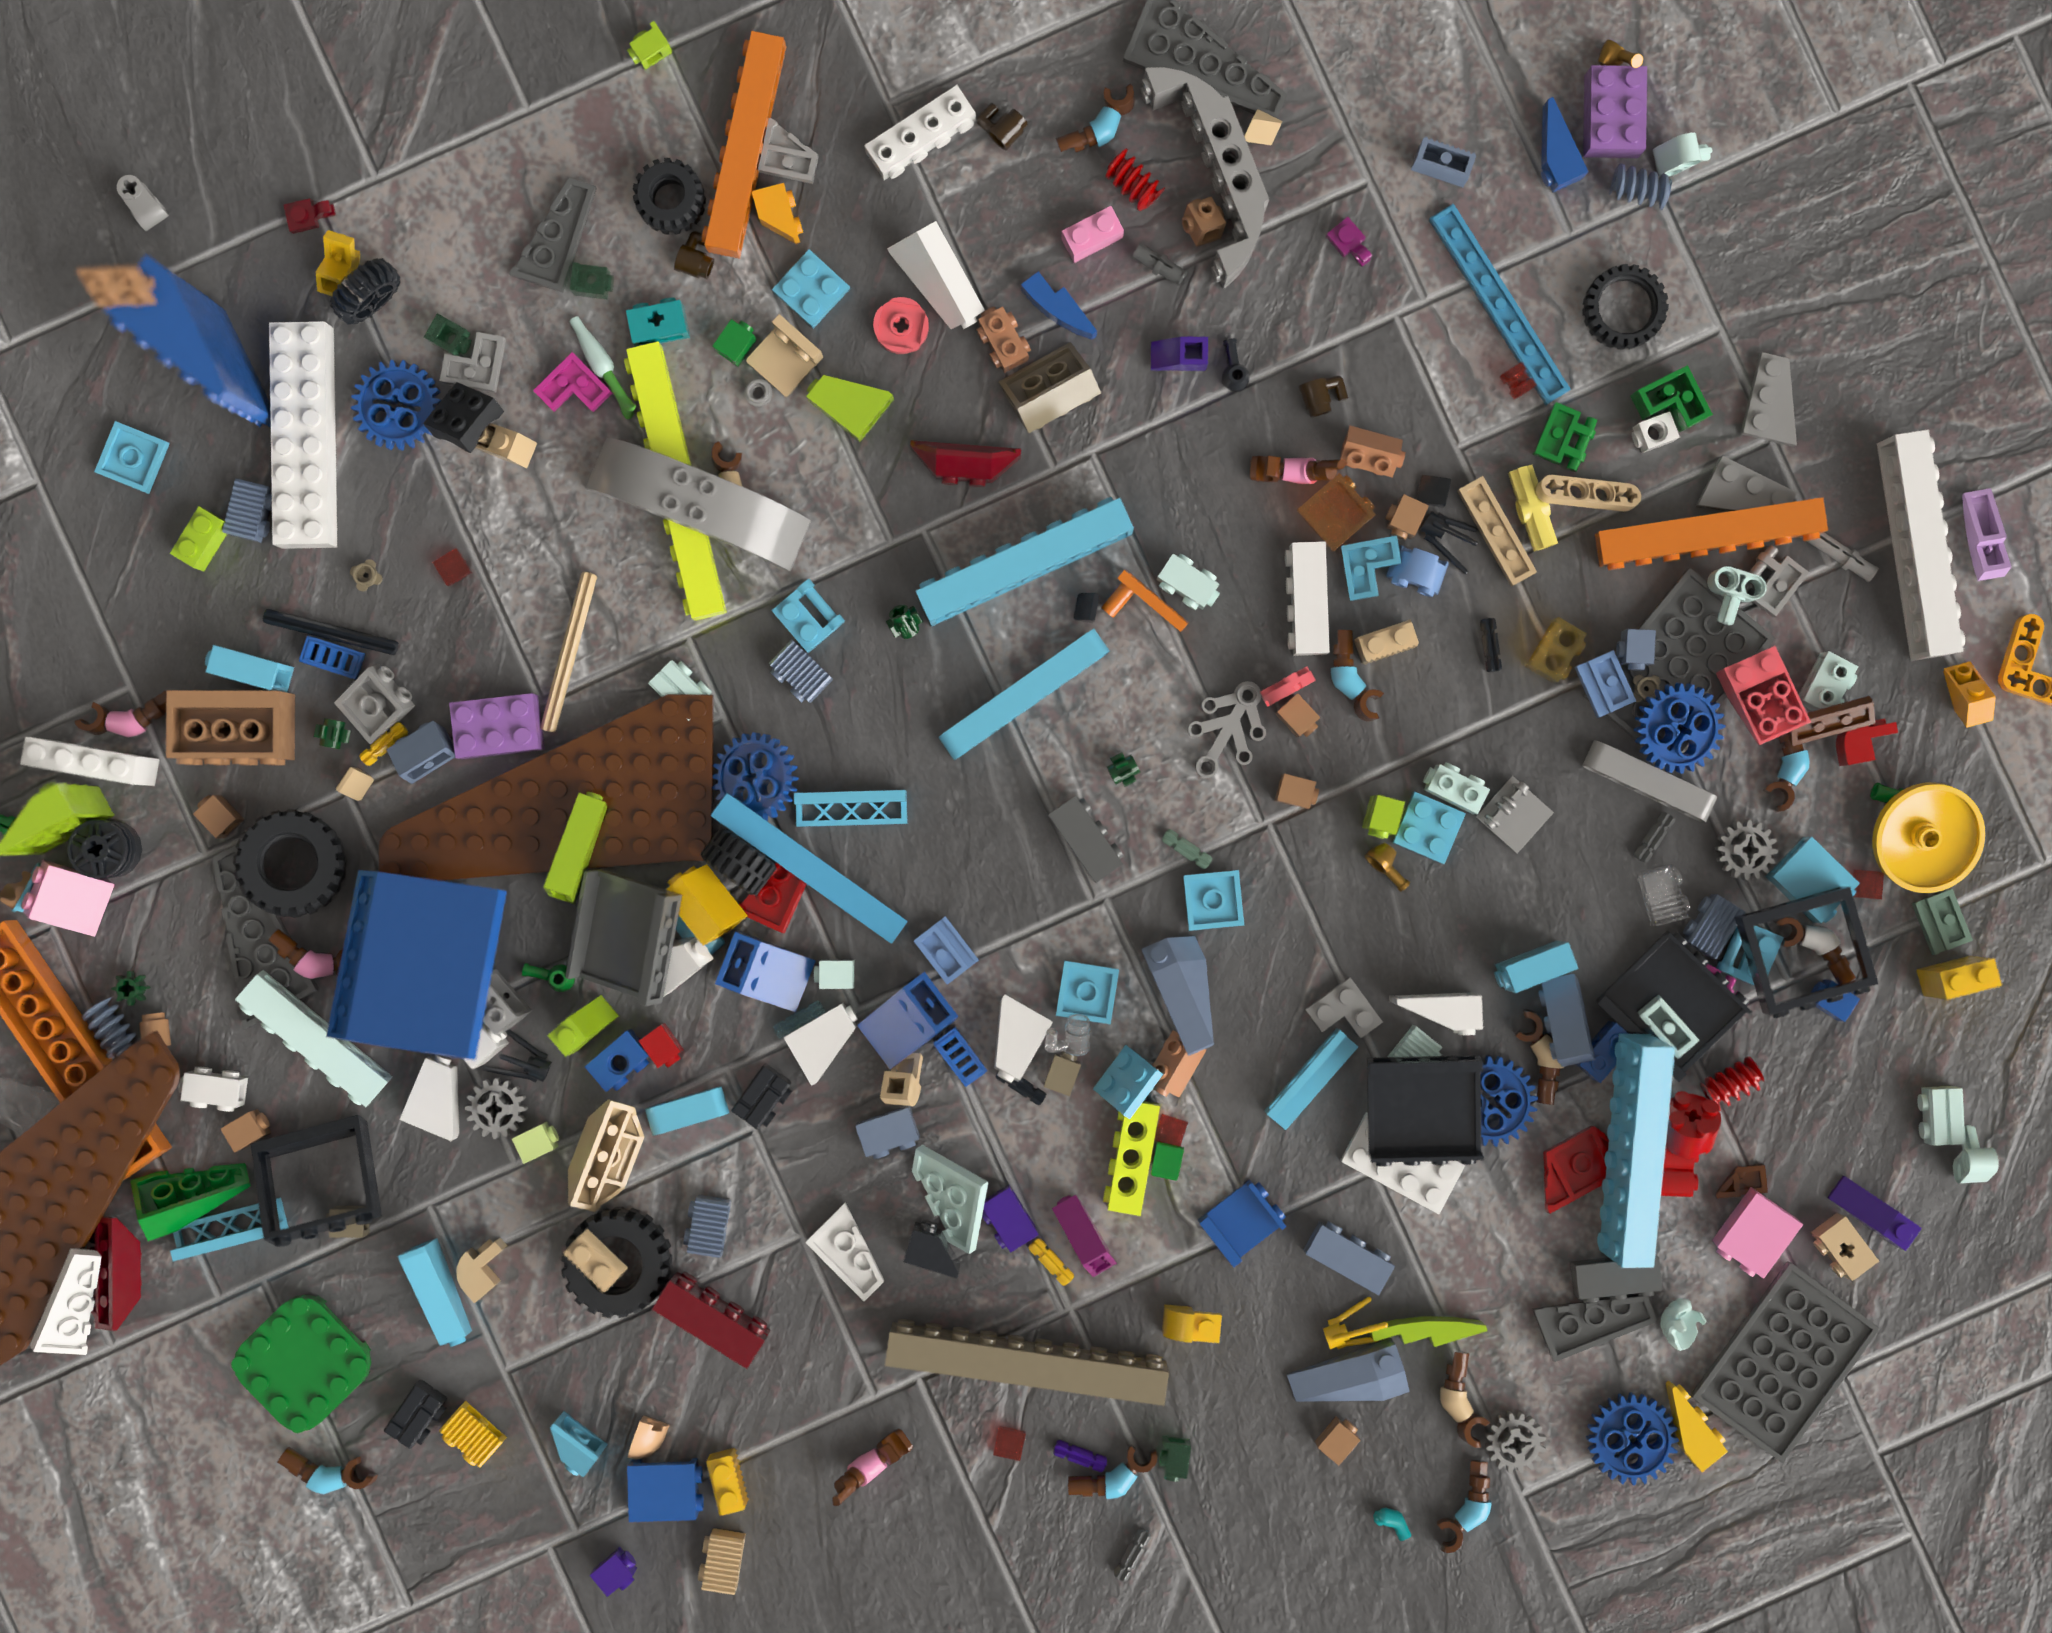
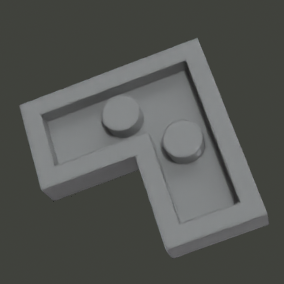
(482, 370)
(1346, 1002)

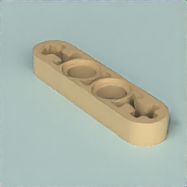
(1588, 491)

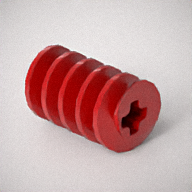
(1133, 181)
(1733, 1082)

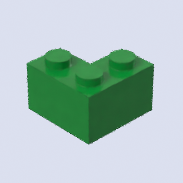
(1678, 394)

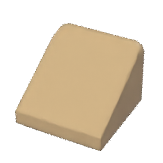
(1262, 128)
(354, 783)

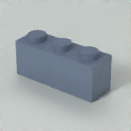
(1566, 1020)
(1349, 1256)

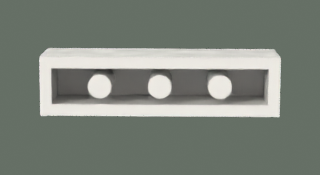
(1308, 598)

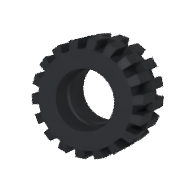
(659, 176)
(738, 861)

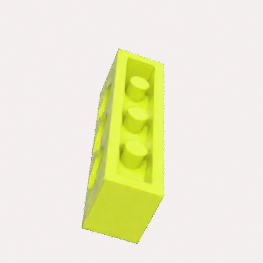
(1131, 1200)

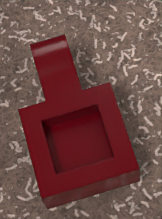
(304, 214)

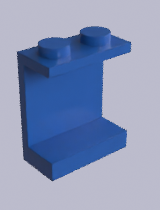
(1242, 1221)

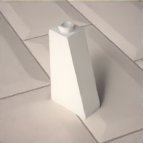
(938, 275)

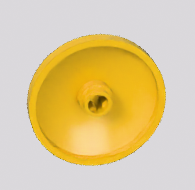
(1928, 837)

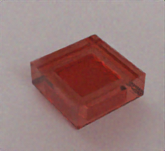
(452, 567)
(1870, 884)
(1170, 1130)
(1009, 1443)

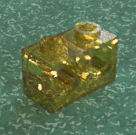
(1551, 646)

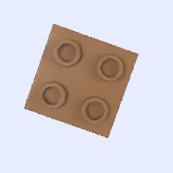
(118, 286)

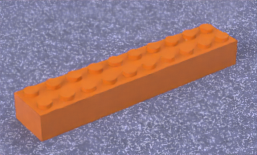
(53, 1027)

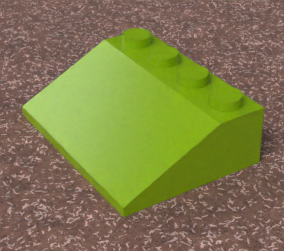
(53, 817)

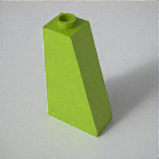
(576, 848)

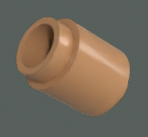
(155, 1022)

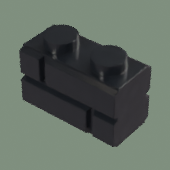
(762, 1096)
(415, 1415)

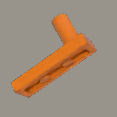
(1132, 585)

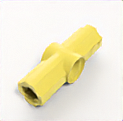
(1531, 509)

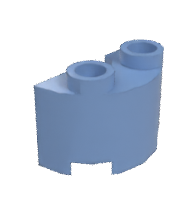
(1420, 570)

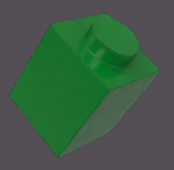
(735, 341)

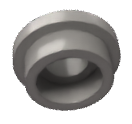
(754, 385)

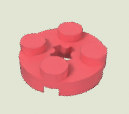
(891, 313)
(1287, 686)

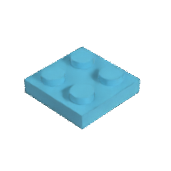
(811, 288)
(132, 457)
(1428, 827)
(1213, 900)
(1087, 991)
(1127, 1081)

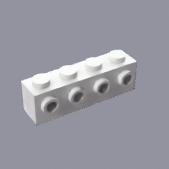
(920, 133)

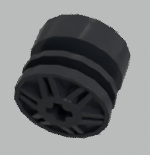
(119, 854)

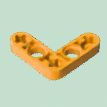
(2023, 668)

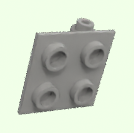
(1514, 814)

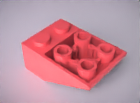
(1764, 695)

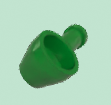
(549, 975)

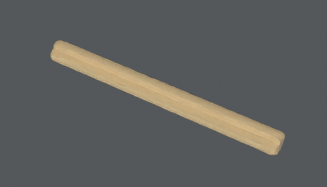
(568, 652)

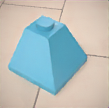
(576, 1444)

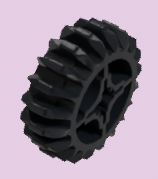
(365, 291)

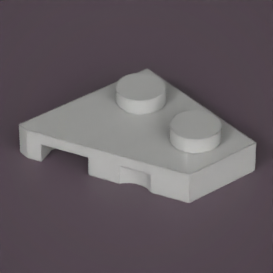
(786, 156)

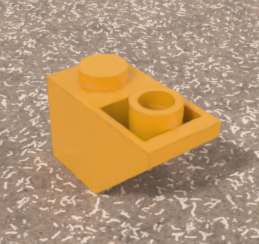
(775, 211)
(1969, 694)

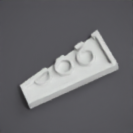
(68, 1311)

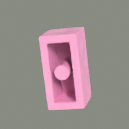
(1092, 234)

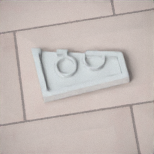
(846, 1252)

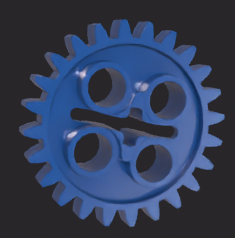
(401, 382)
(1699, 739)
(776, 770)
(1507, 1082)
(1650, 1456)

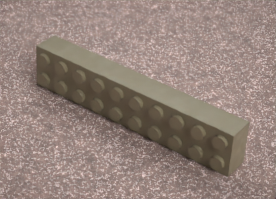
(1027, 1363)

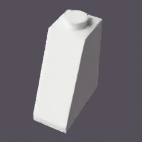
(686, 959)
(1018, 1038)
(821, 1040)
(435, 1098)

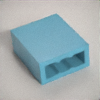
(248, 669)
(1808, 871)
(1535, 966)

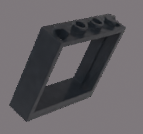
(1832, 994)
(304, 1139)

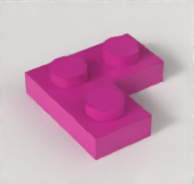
(570, 378)

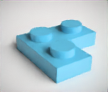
(1362, 559)

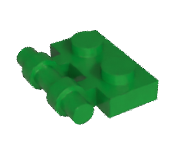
(1558, 432)

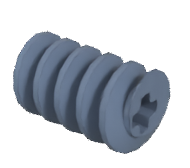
(1641, 185)
(109, 1028)

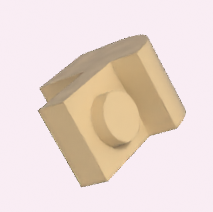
(902, 1083)
(473, 1272)

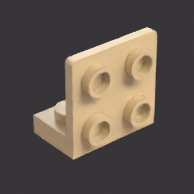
(784, 357)

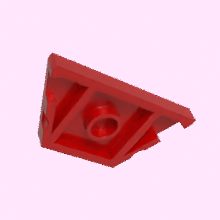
(1574, 1167)

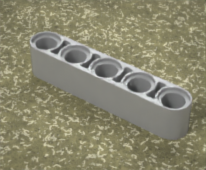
(1649, 781)

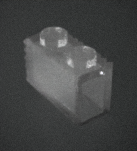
(1663, 894)

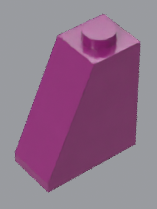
(1083, 1235)

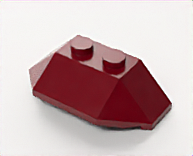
(965, 462)
(119, 1273)

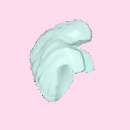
(1680, 1322)

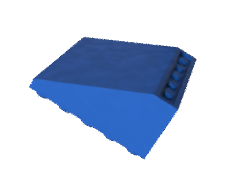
(196, 338)
(416, 964)

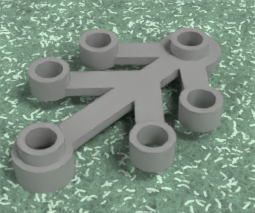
(1230, 726)

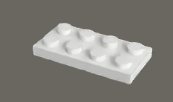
(1422, 1183)

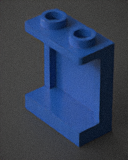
(664, 1491)

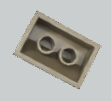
(1050, 387)

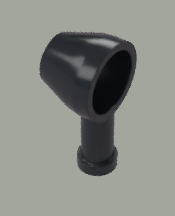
(1233, 365)

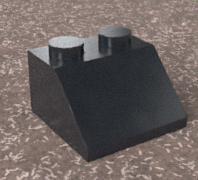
(931, 1250)

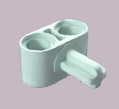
(1680, 154)
(1735, 591)
(1974, 1163)

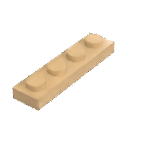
(1497, 531)

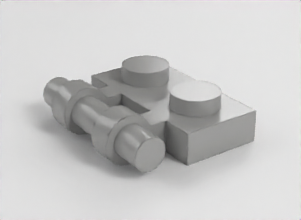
(1781, 583)

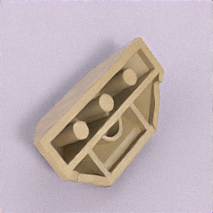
(604, 1155)

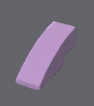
(1985, 535)

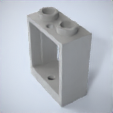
(503, 1012)

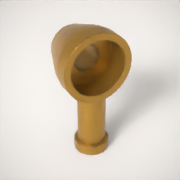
(1615, 55)
(1381, 859)

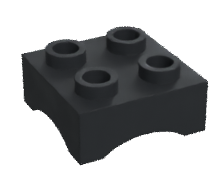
(463, 416)

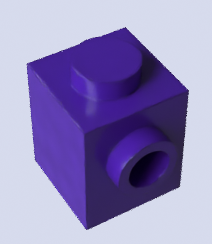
(614, 1572)

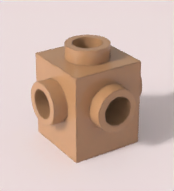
(1203, 221)

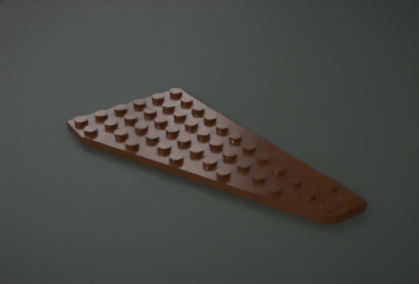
(645, 766)
(66, 1174)

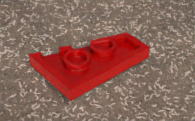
(776, 900)

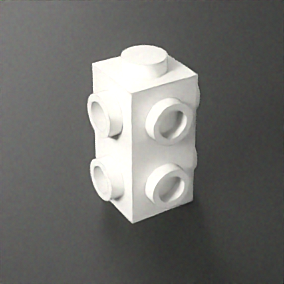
(204, 1088)

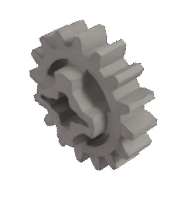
(1746, 860)
(495, 1120)
(1526, 1441)

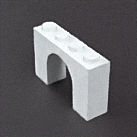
(89, 761)

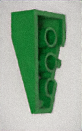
(174, 1200)

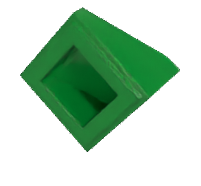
(1167, 1161)

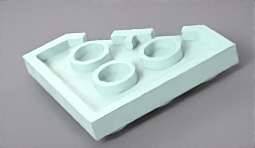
(952, 1195)

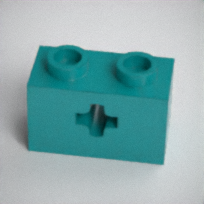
(671, 328)

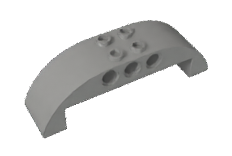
(699, 501)

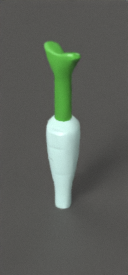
(602, 365)

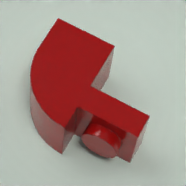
(1856, 745)

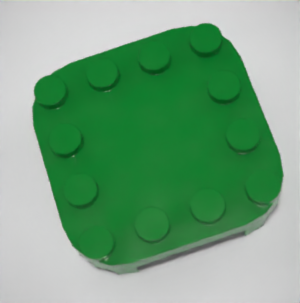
(302, 1363)

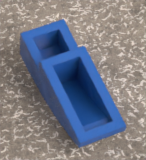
(1058, 306)

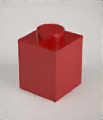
(662, 1046)

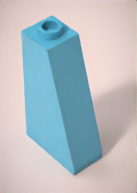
(436, 1292)

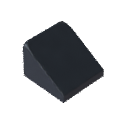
(1433, 490)
(1086, 607)

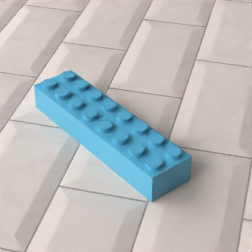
(1025, 561)
(1636, 1150)

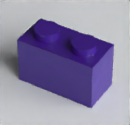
(1009, 1219)

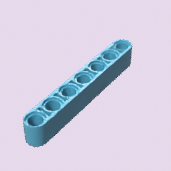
(1024, 694)

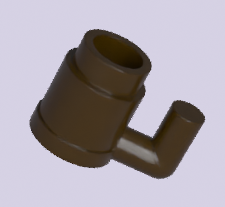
(1006, 129)
(693, 261)
(1317, 397)

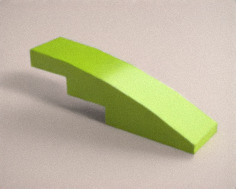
(1438, 1329)

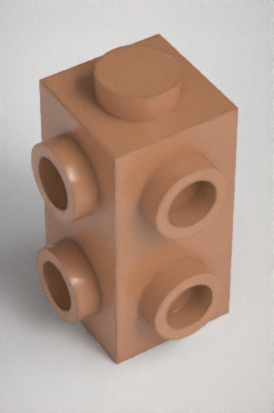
(999, 331)
(1372, 451)
(1175, 1066)

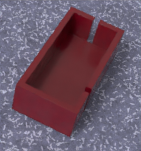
(712, 1319)

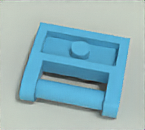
(801, 622)
(1769, 946)

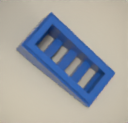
(309, 649)
(947, 1037)

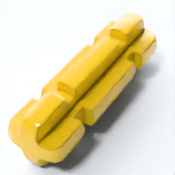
(380, 746)
(1051, 1261)

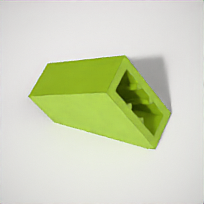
(849, 403)
(583, 1026)

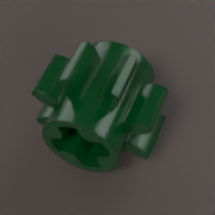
(904, 621)
(332, 733)
(1123, 769)
(122, 988)

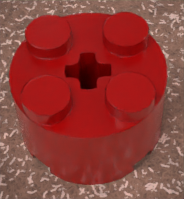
(1692, 1125)

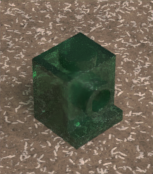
(599, 289)
(442, 329)
(1175, 1458)

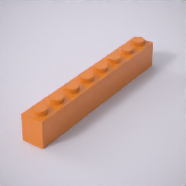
(744, 145)
(1711, 532)

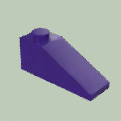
(1874, 1213)

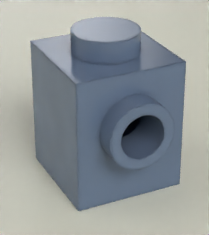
(1636, 648)

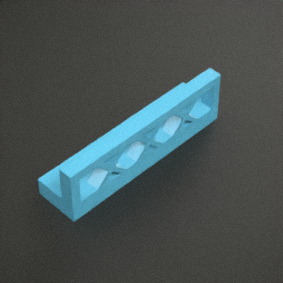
(850, 797)
(1311, 1078)
(225, 1240)

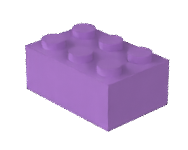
(1615, 111)
(496, 726)

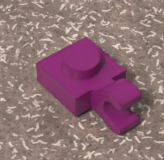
(1348, 239)

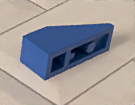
(1559, 156)

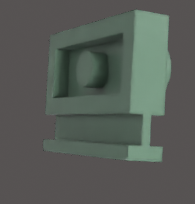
(1942, 921)

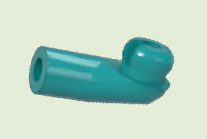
(1393, 1519)

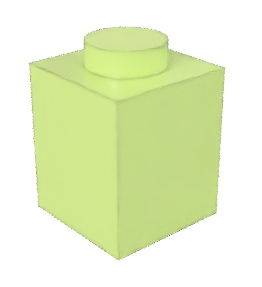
(536, 1142)

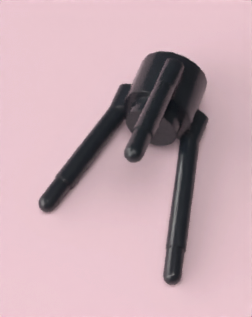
(1437, 525)
(536, 1067)

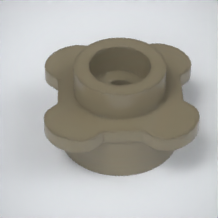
(359, 571)
(1640, 682)

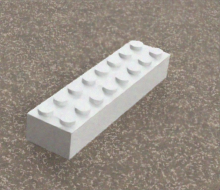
(303, 435)
(1920, 545)

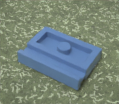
(1605, 684)
(946, 950)

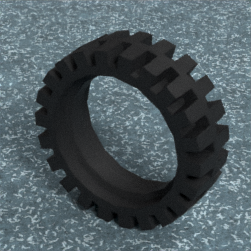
(1648, 283)

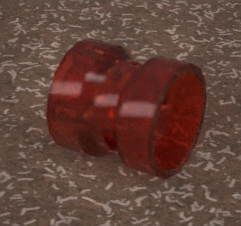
(1518, 380)

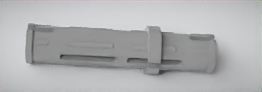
(1844, 556)

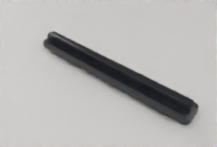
(330, 632)

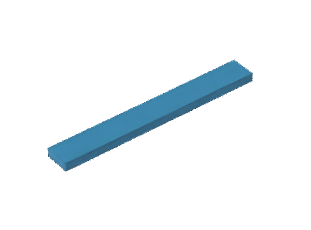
(1499, 303)
(808, 868)

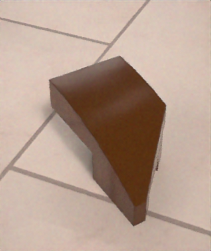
(1742, 1179)

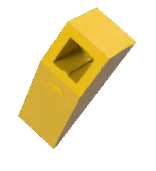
(1694, 1436)

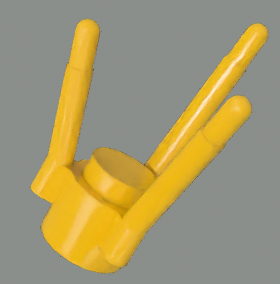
(1338, 1335)

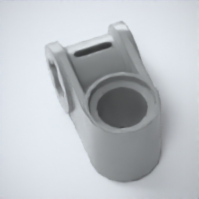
(142, 204)

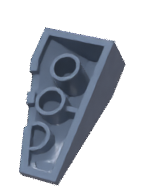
(1183, 983)
(1360, 1375)

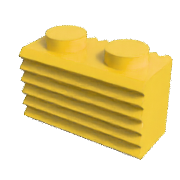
(472, 1434)
(727, 1481)

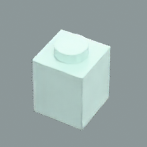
(834, 974)

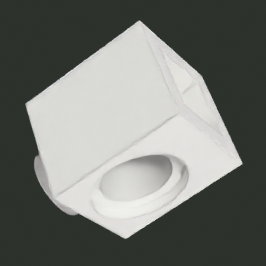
(1665, 427)

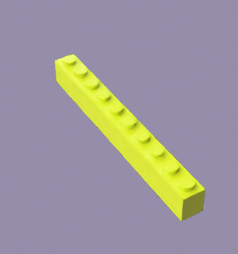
(665, 436)

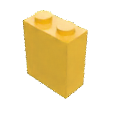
(706, 904)
(1959, 977)

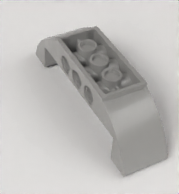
(1216, 117)

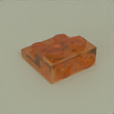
(1337, 511)

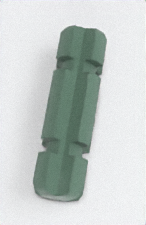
(1186, 849)

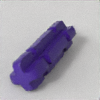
(1080, 1456)

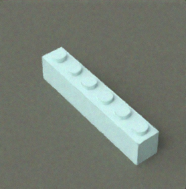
(306, 1033)

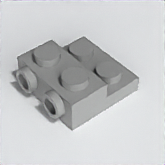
(375, 702)

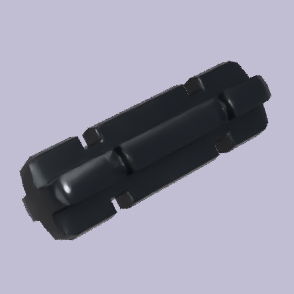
(1491, 645)
(1026, 1089)

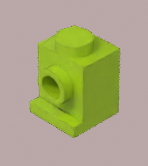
(649, 47)

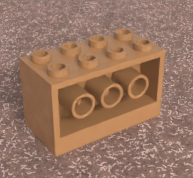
(230, 727)

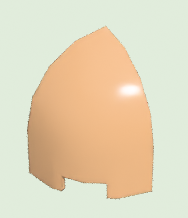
(647, 1438)

